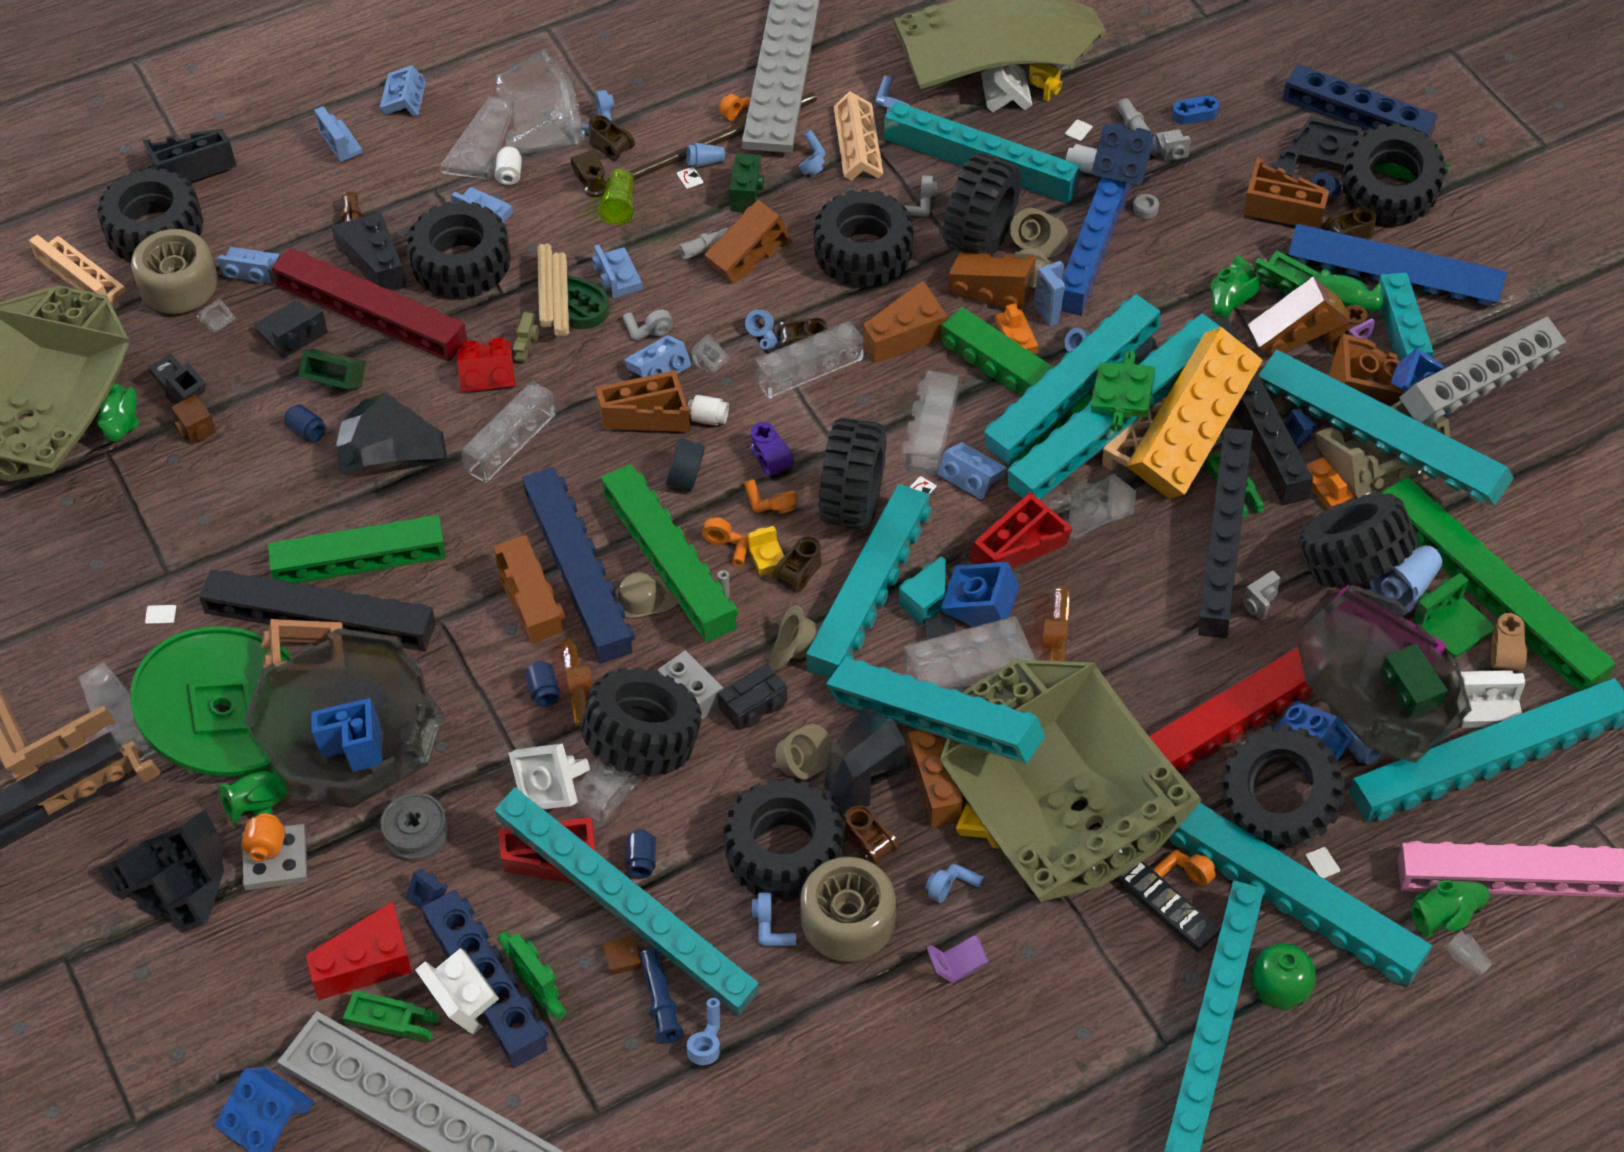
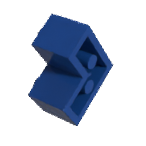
(349, 730)

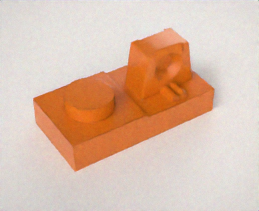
(1015, 326)
(1328, 484)

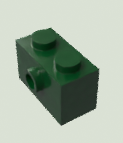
(745, 181)
(332, 369)
(1413, 680)

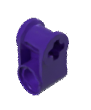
(770, 449)

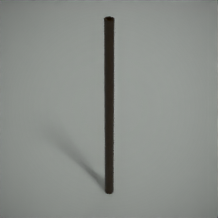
(712, 140)

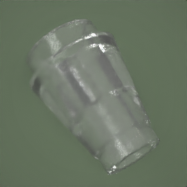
(1468, 953)

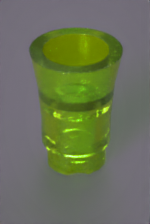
(617, 200)

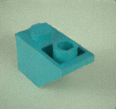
(925, 592)

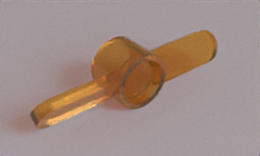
(1056, 629)
(578, 679)

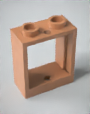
(293, 631)

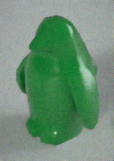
(1233, 287)
(1352, 291)
(118, 413)
(251, 794)
(1448, 906)

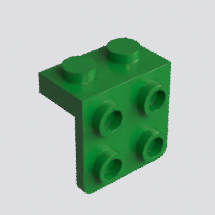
(1284, 273)
(1452, 617)

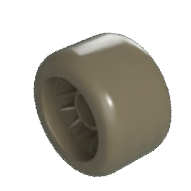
(174, 271)
(848, 909)

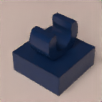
(1299, 427)
(425, 888)

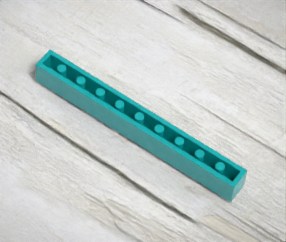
(1386, 428)
(1090, 432)
(1489, 751)
(1304, 895)
(627, 901)
(1215, 1019)

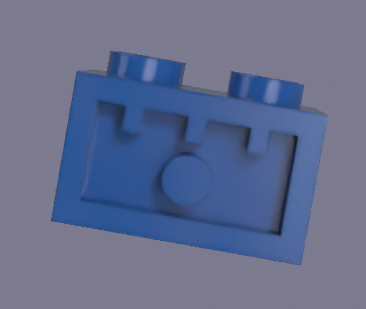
(1318, 723)
(260, 1109)

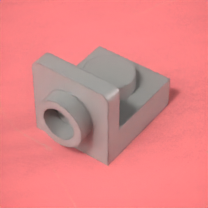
(1173, 145)
(1260, 594)

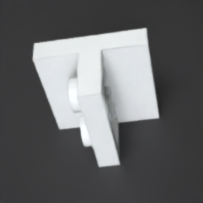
(1004, 85)
(1492, 697)
(547, 774)
(459, 989)

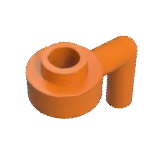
(732, 106)
(782, 502)
(719, 532)
(1198, 868)

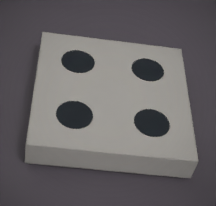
(285, 869)

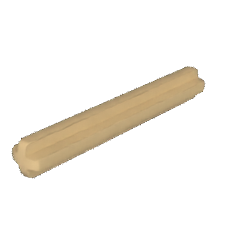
(545, 285)
(560, 294)

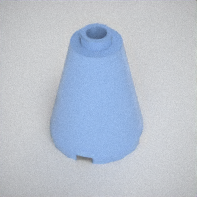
(1410, 579)

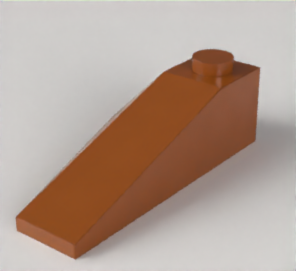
(1366, 369)

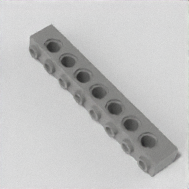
(1483, 371)

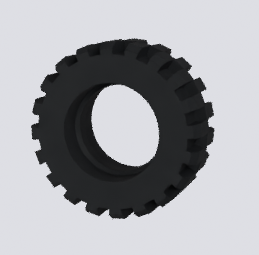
(1400, 147)
(145, 194)
(982, 204)
(863, 214)
(459, 273)
(852, 473)
(1358, 540)
(641, 722)
(1273, 747)
(780, 805)

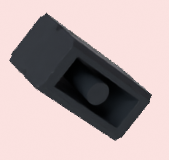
(753, 697)

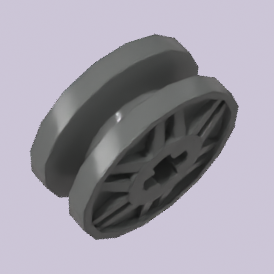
(414, 827)

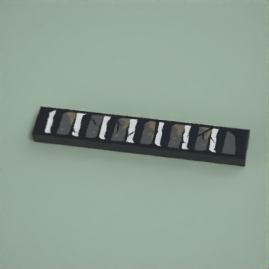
(1168, 904)

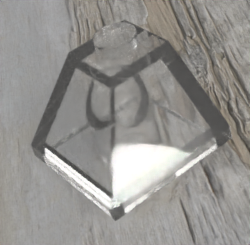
(1100, 506)

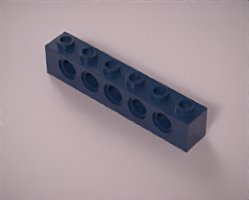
(1352, 103)
(516, 1043)

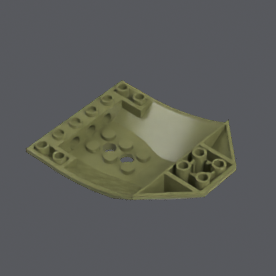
(58, 364)
(1088, 754)

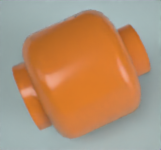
(263, 837)

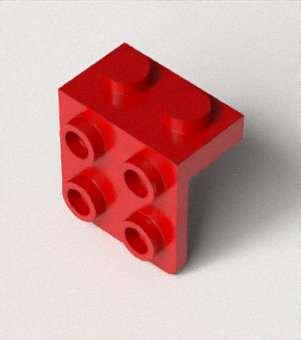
(485, 365)

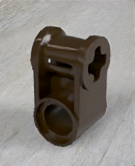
(609, 137)
(590, 172)
(1354, 223)
(799, 330)
(798, 567)

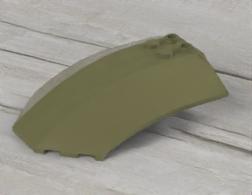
(989, 34)

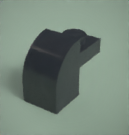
(177, 380)

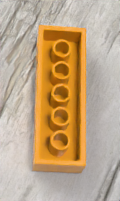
(1194, 413)

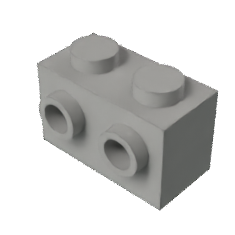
(696, 679)

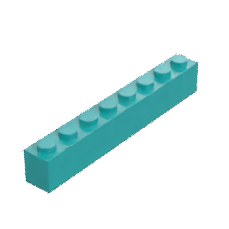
(958, 143)
(1071, 379)
(869, 580)
(938, 710)

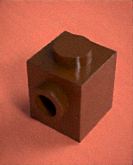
(193, 420)

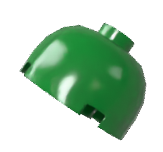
(1283, 976)

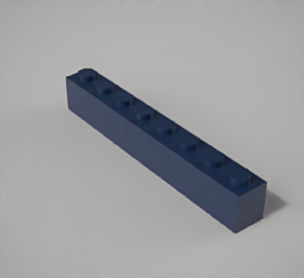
(578, 566)

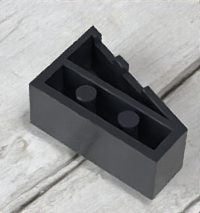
(192, 157)
(371, 249)

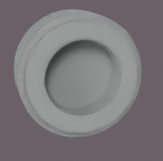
(1145, 206)

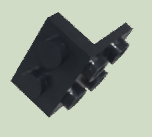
(292, 327)

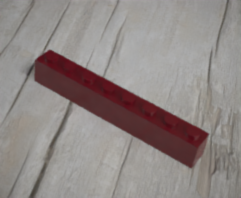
(369, 304)

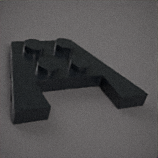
(1319, 143)

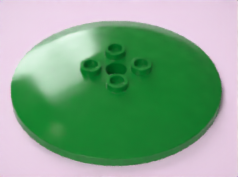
(183, 683)

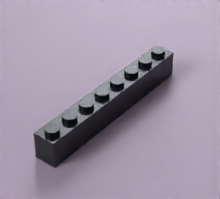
(1271, 439)
(1225, 533)
(266, 599)

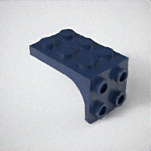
(1124, 153)

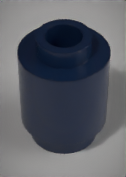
(1331, 182)
(304, 423)
(542, 683)
(640, 854)

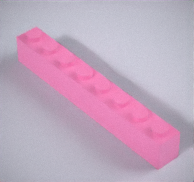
(1514, 868)

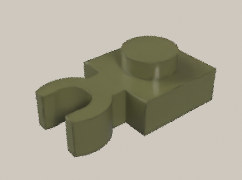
(526, 333)

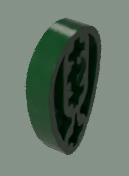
(589, 295)

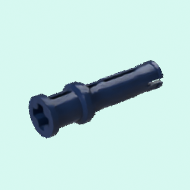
(662, 1007)

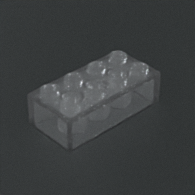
(967, 655)

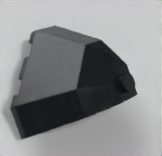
(386, 434)
(863, 748)
(172, 872)

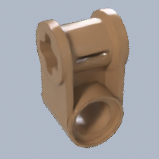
(1509, 643)

